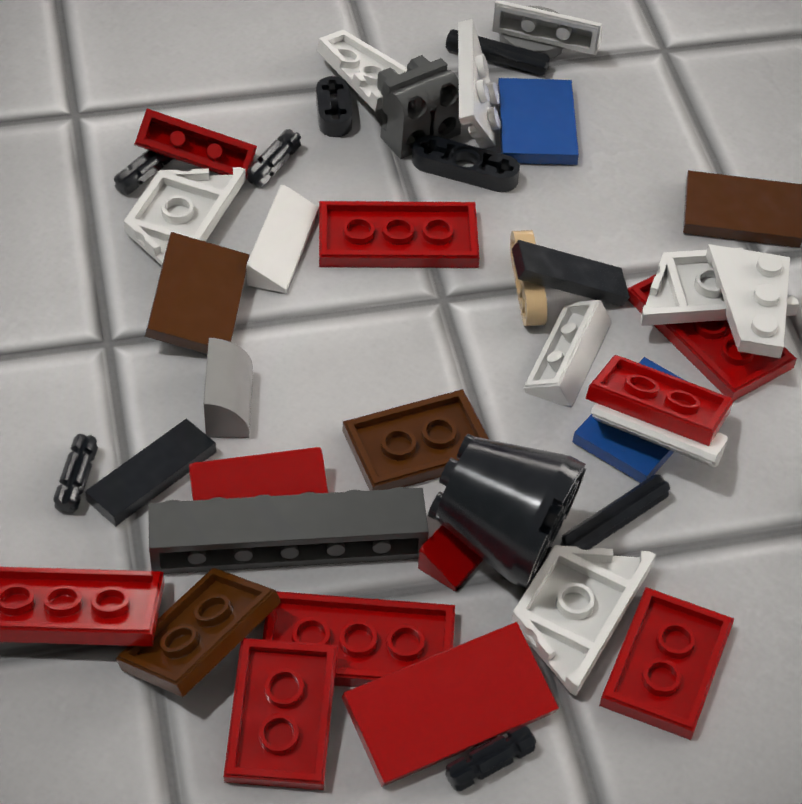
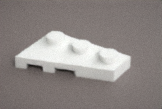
(357, 64)
(754, 295)

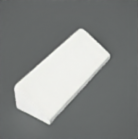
(547, 27)
(281, 241)
(569, 352)
(706, 454)

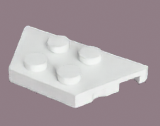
(476, 91)
(181, 204)
(687, 292)
(578, 606)

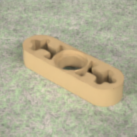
(530, 295)

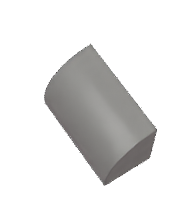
(227, 390)

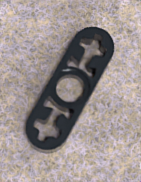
(492, 161)

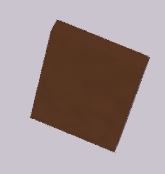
(743, 209)
(196, 293)
(411, 440)
(199, 631)

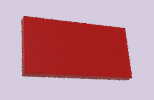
(398, 234)
(714, 351)
(79, 606)
(370, 633)
(449, 703)

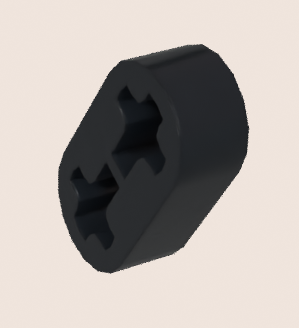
(334, 106)

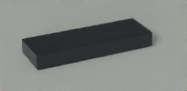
(570, 273)
(150, 472)

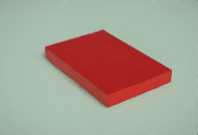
(660, 399)
(667, 663)
(281, 714)

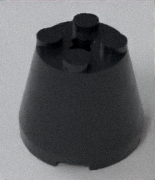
(507, 503)

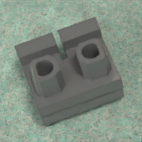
(419, 103)

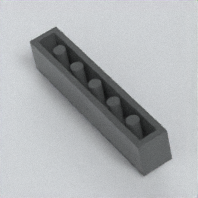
(287, 530)

